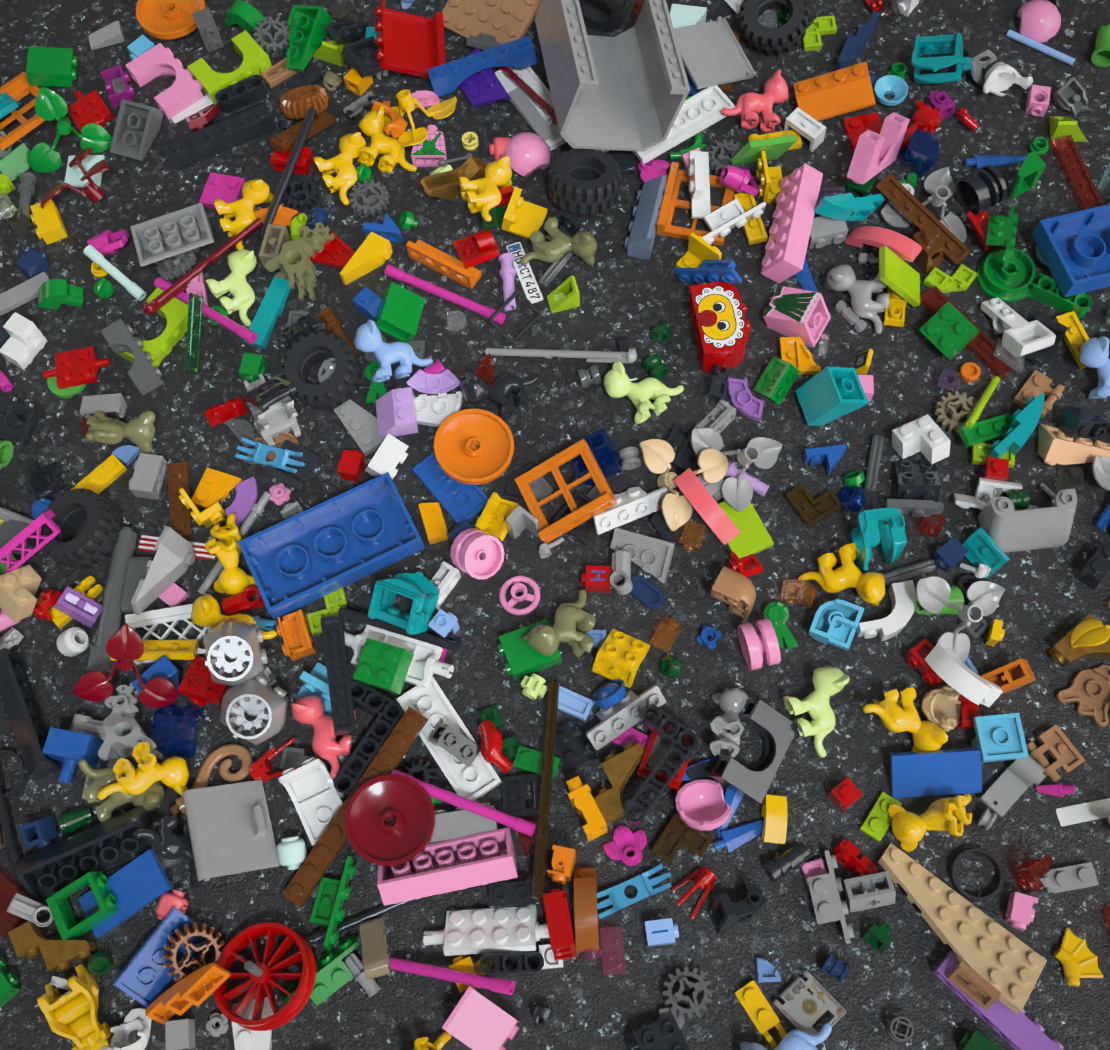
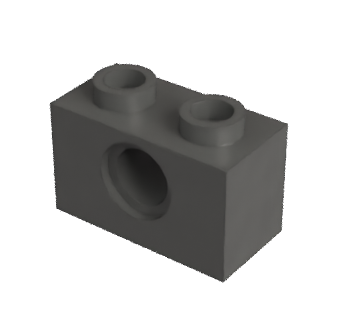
(208, 29)

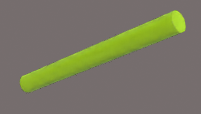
(982, 402)

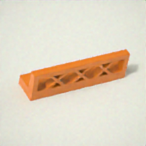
(443, 263)

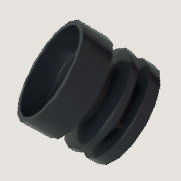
(981, 190)

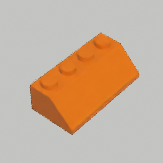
(835, 92)

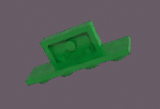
(1003, 233)
(329, 903)
(330, 972)

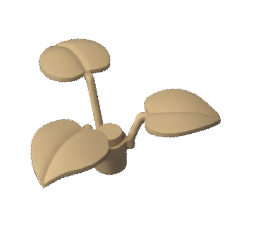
(658, 455)

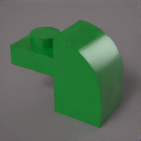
(244, 15)
(58, 292)

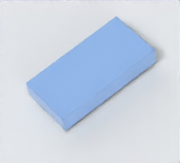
(574, 704)

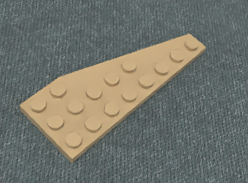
(970, 932)

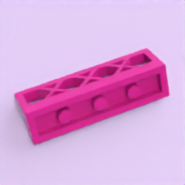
(14, 544)

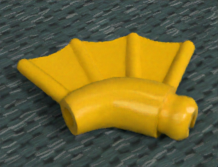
(1077, 959)

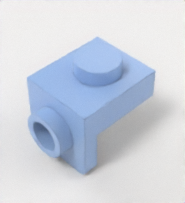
(444, 623)

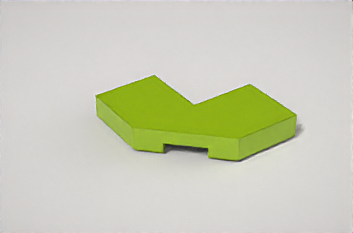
(820, 26)
(957, 282)
(333, 602)

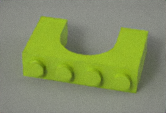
(254, 62)
(176, 315)

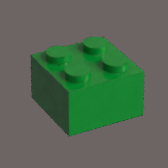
(949, 330)
(383, 666)

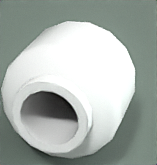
(72, 641)

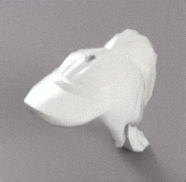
(1001, 77)
(126, 1035)

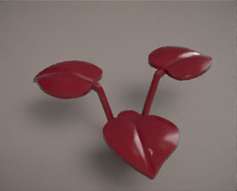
(91, 190)
(125, 648)

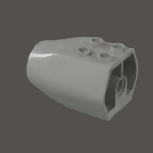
(234, 652)
(254, 710)

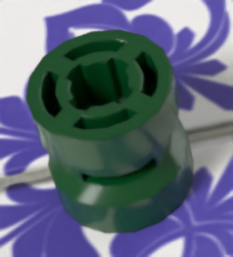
(655, 367)
(1019, 498)

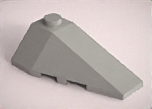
(169, 564)

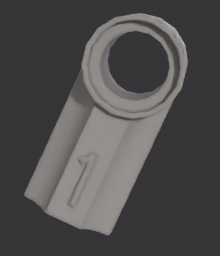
(621, 571)
(87, 725)
(28, 909)

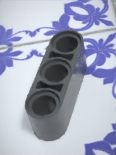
(135, 572)

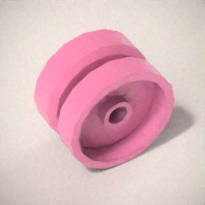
(477, 553)
(759, 644)

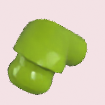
(299, 220)

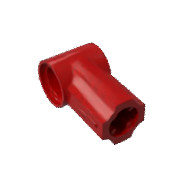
(242, 601)

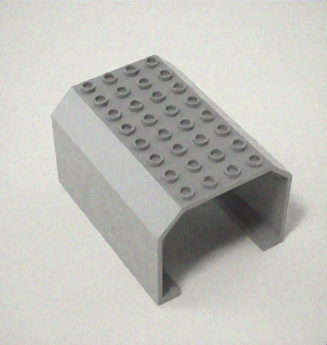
(612, 88)

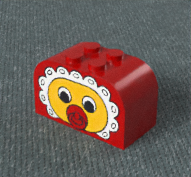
(718, 324)

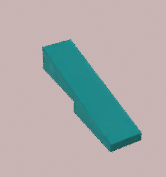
(269, 310)

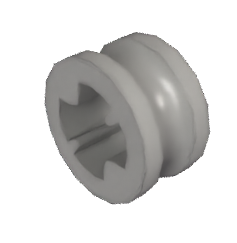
(987, 819)

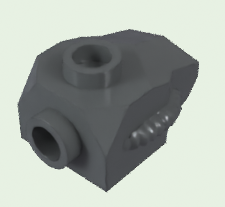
(1070, 96)

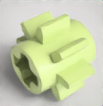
(533, 686)

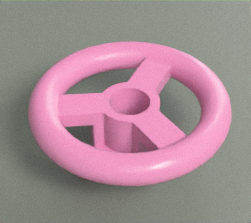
(518, 587)

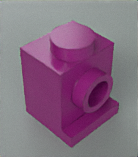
(942, 102)

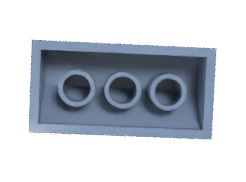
(646, 216)

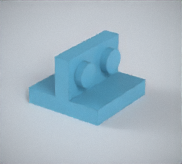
(316, 684)
(1000, 737)

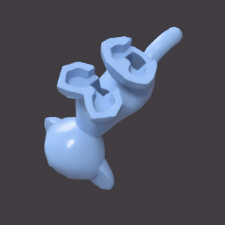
(370, 340)
(1095, 355)
(795, 1040)

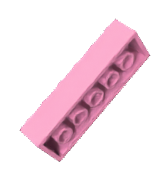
(792, 223)
(451, 867)

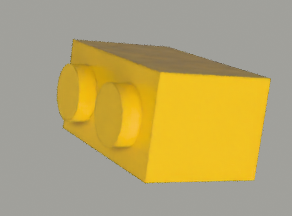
(48, 222)

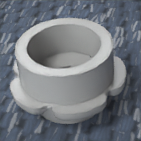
(223, 1024)

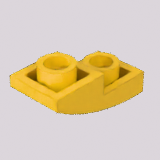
(895, 313)
(775, 818)

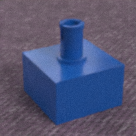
(70, 749)

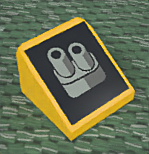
(862, 362)

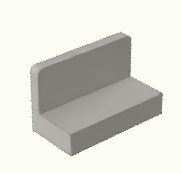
(519, 520)

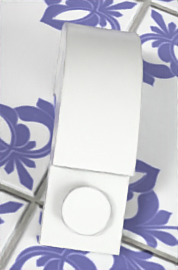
(902, 600)
(961, 678)

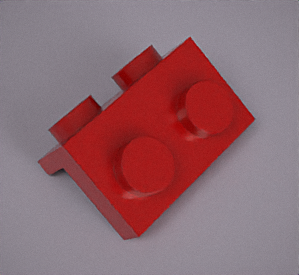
(916, 660)

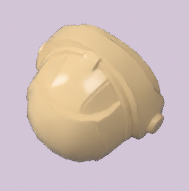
(942, 707)

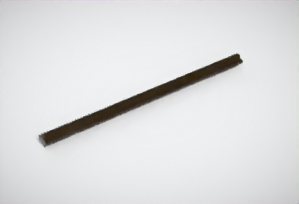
(546, 785)

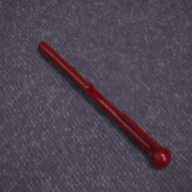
(529, 91)
(180, 285)

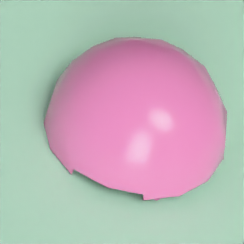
(1039, 20)
(527, 153)
(702, 805)

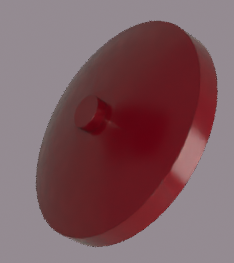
(390, 820)

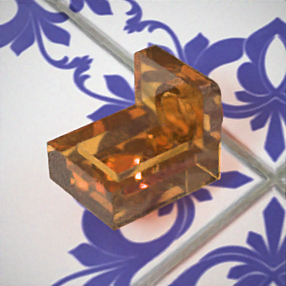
(692, 536)
(798, 591)
(666, 634)

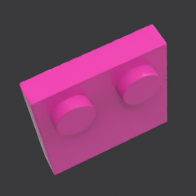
(221, 187)

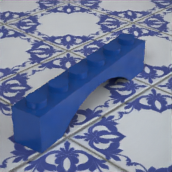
(515, 54)

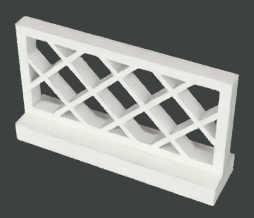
(165, 616)

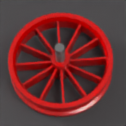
(265, 976)

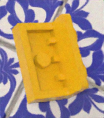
(494, 516)

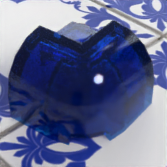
(923, 151)
(604, 453)

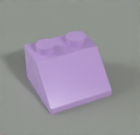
(397, 413)

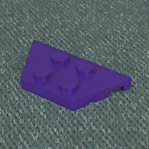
(484, 87)

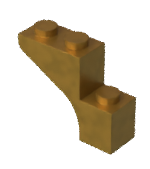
(447, 185)
(618, 770)
(57, 954)

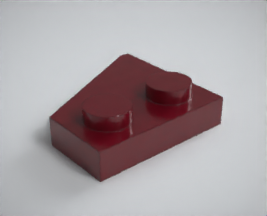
(200, 118)

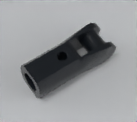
(663, 530)

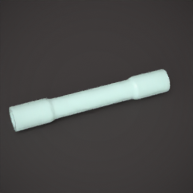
(99, 259)

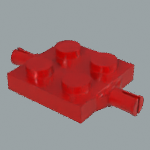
(89, 110)
(76, 367)

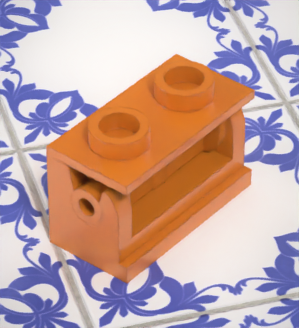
(296, 635)
(563, 864)

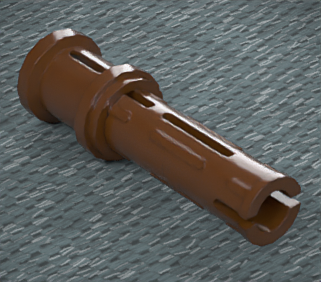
(334, 326)

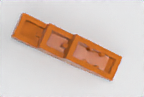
(188, 991)

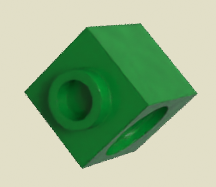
(252, 366)

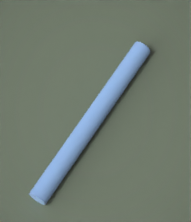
(1040, 47)

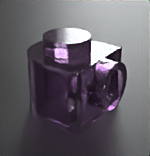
(948, 380)

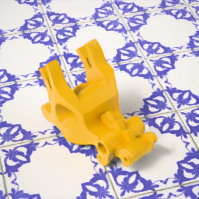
(76, 1011)

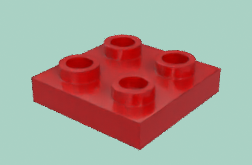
(476, 248)
(199, 686)

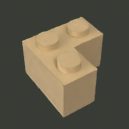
(18, 591)

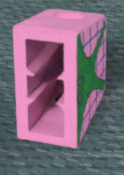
(430, 150)

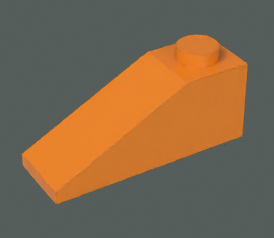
(1011, 675)

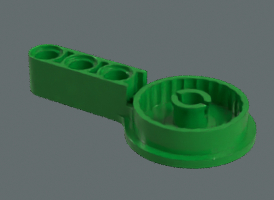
(1023, 283)

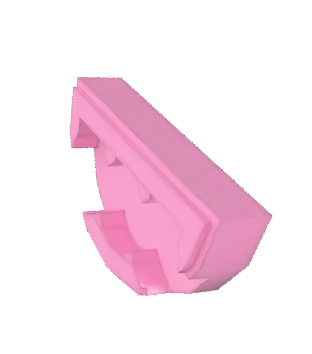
(426, 98)

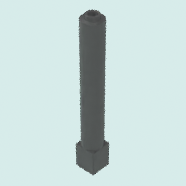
(111, 609)

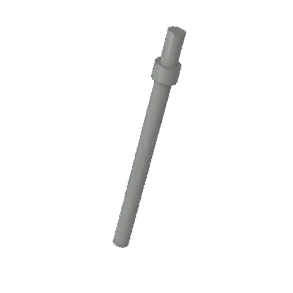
(256, 510)

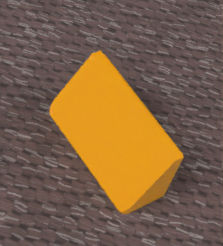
(433, 522)

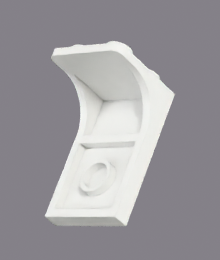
(313, 796)

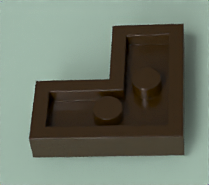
(812, 510)
(677, 835)

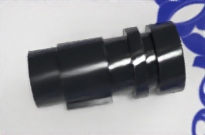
(788, 860)

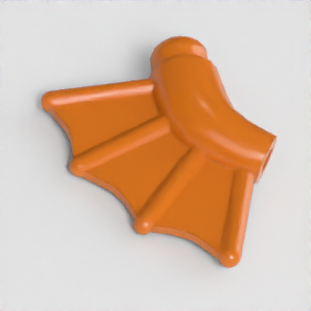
(283, 216)

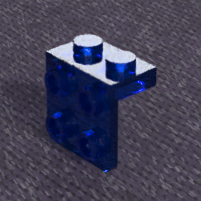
(176, 730)

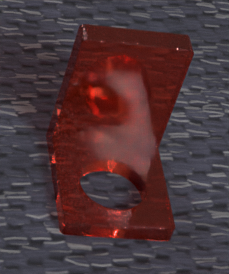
(931, 527)

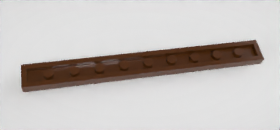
(335, 834)

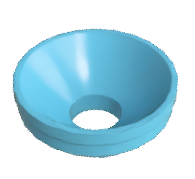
(890, 85)

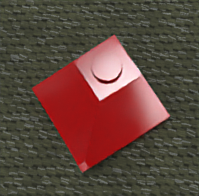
(858, 125)

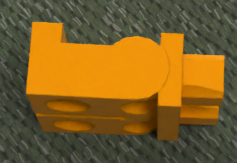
(586, 808)

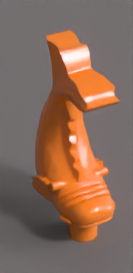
(398, 124)

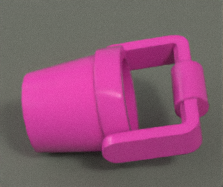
(738, 179)
(107, 241)

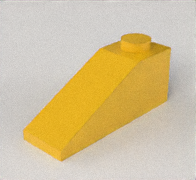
(369, 256)

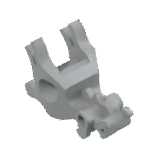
(276, 420)
(122, 729)

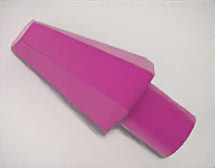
(1056, 789)

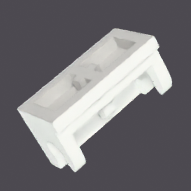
(445, 581)

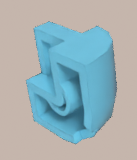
(836, 623)

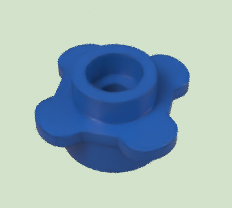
(715, 635)

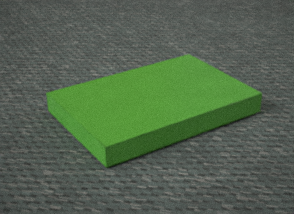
(773, 148)

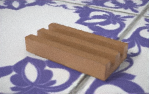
(280, 75)
(972, 984)

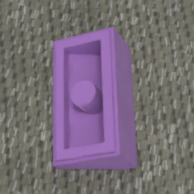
(78, 606)

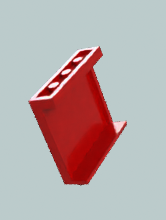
(409, 41)

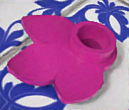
(653, 169)
(625, 842)

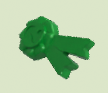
(375, 387)
(778, 615)

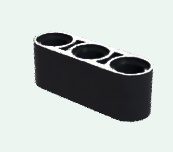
(241, 94)
(518, 959)

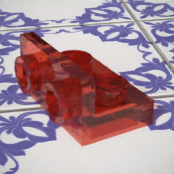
(1028, 875)

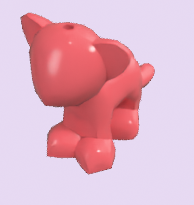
(752, 104)
(311, 711)

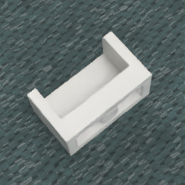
(806, 126)

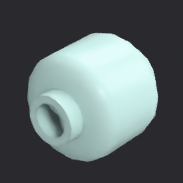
(291, 852)

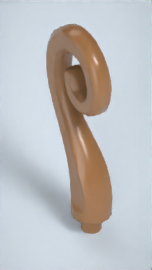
(208, 765)

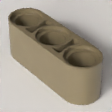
(374, 948)

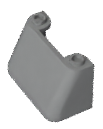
(1032, 527)

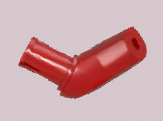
(491, 746)

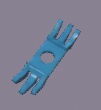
(261, 451)
(643, 887)

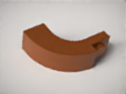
(586, 909)

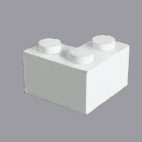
(24, 341)
(921, 436)

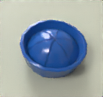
(609, 694)

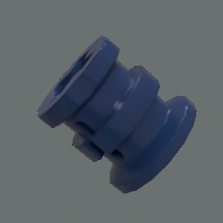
(318, 215)
(835, 967)

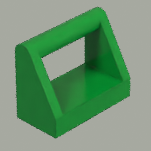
(1027, 175)

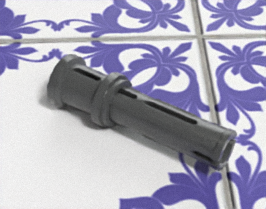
(26, 192)

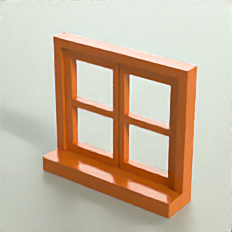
(17, 89)
(670, 202)
(578, 515)

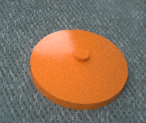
(168, 17)
(473, 446)

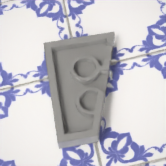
(360, 425)
(646, 551)

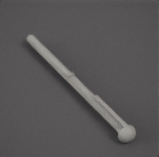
(592, 356)

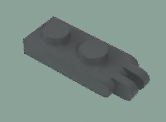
(916, 508)

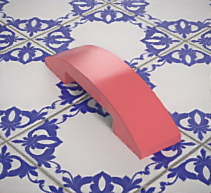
(879, 237)
(706, 506)

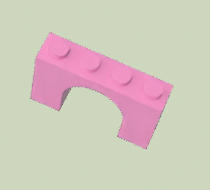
(160, 62)
(877, 151)

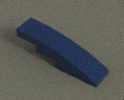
(855, 44)

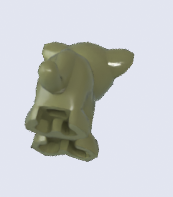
(581, 243)
(112, 431)
(569, 627)
(102, 777)

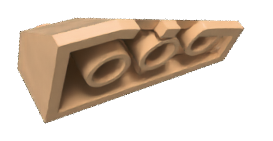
(1060, 448)

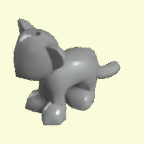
(843, 279)
(728, 727)

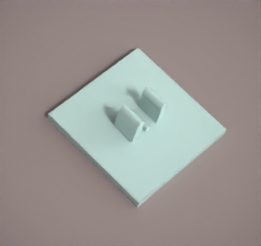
(74, 173)

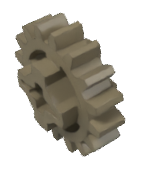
(949, 406)

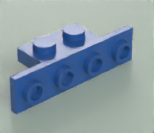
(710, 272)

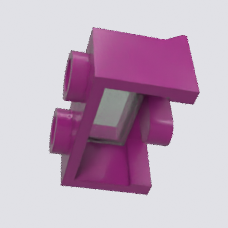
(117, 85)

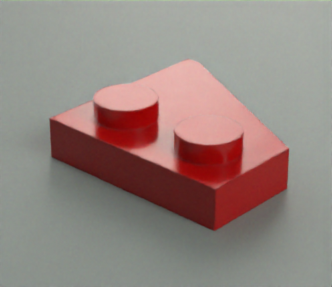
(335, 253)

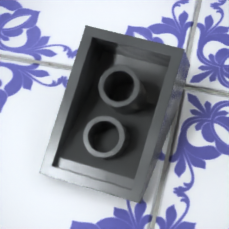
(135, 129)

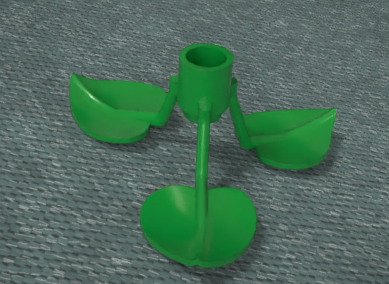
(51, 106)

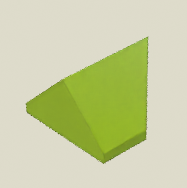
(330, 52)
(1064, 126)
(564, 296)

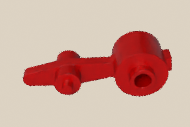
(924, 118)

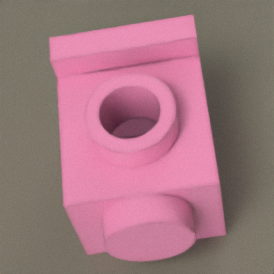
(1020, 910)

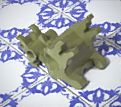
(295, 259)

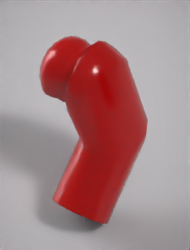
(963, 117)

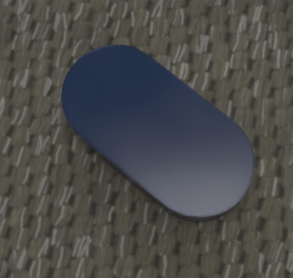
(646, 593)

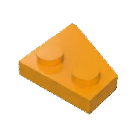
(794, 352)
(213, 488)

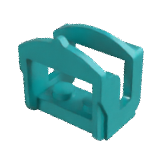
(939, 45)
(872, 531)
(413, 587)

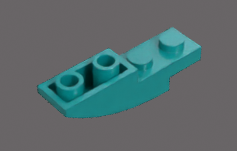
(847, 208)
(1021, 427)

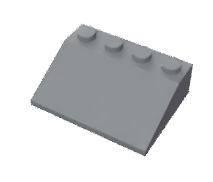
(172, 234)

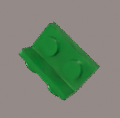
(776, 380)

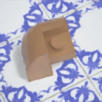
(736, 591)

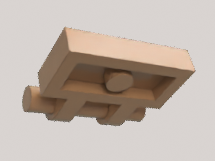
(1034, 386)
(1060, 750)

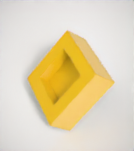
(995, 633)

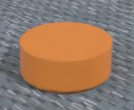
(969, 372)

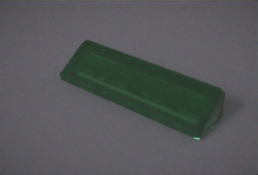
(193, 333)

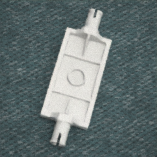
(425, 658)
(489, 931)

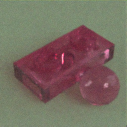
(610, 951)

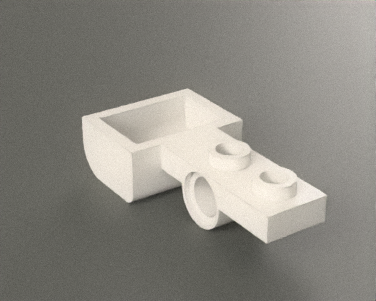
(1019, 335)

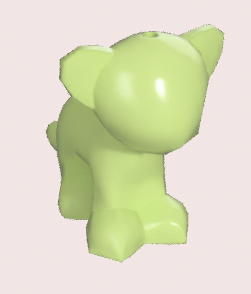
(240, 264)
(619, 385)
(827, 683)

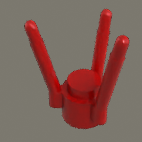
(262, 767)
(703, 879)

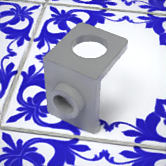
(977, 65)

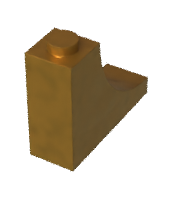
(1064, 654)

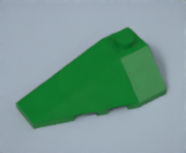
(305, 34)

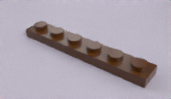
(921, 217)

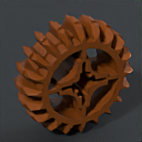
(298, 100)
(185, 960)

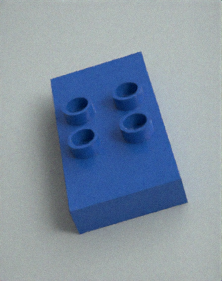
(1077, 249)
(331, 545)

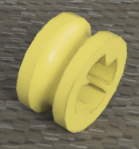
(470, 136)

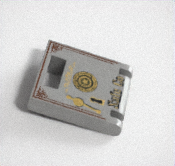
(807, 1003)

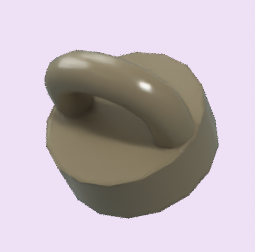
(332, 79)

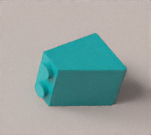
(831, 395)

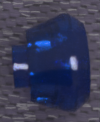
(852, 498)

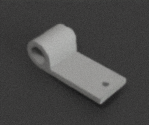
(1012, 784)

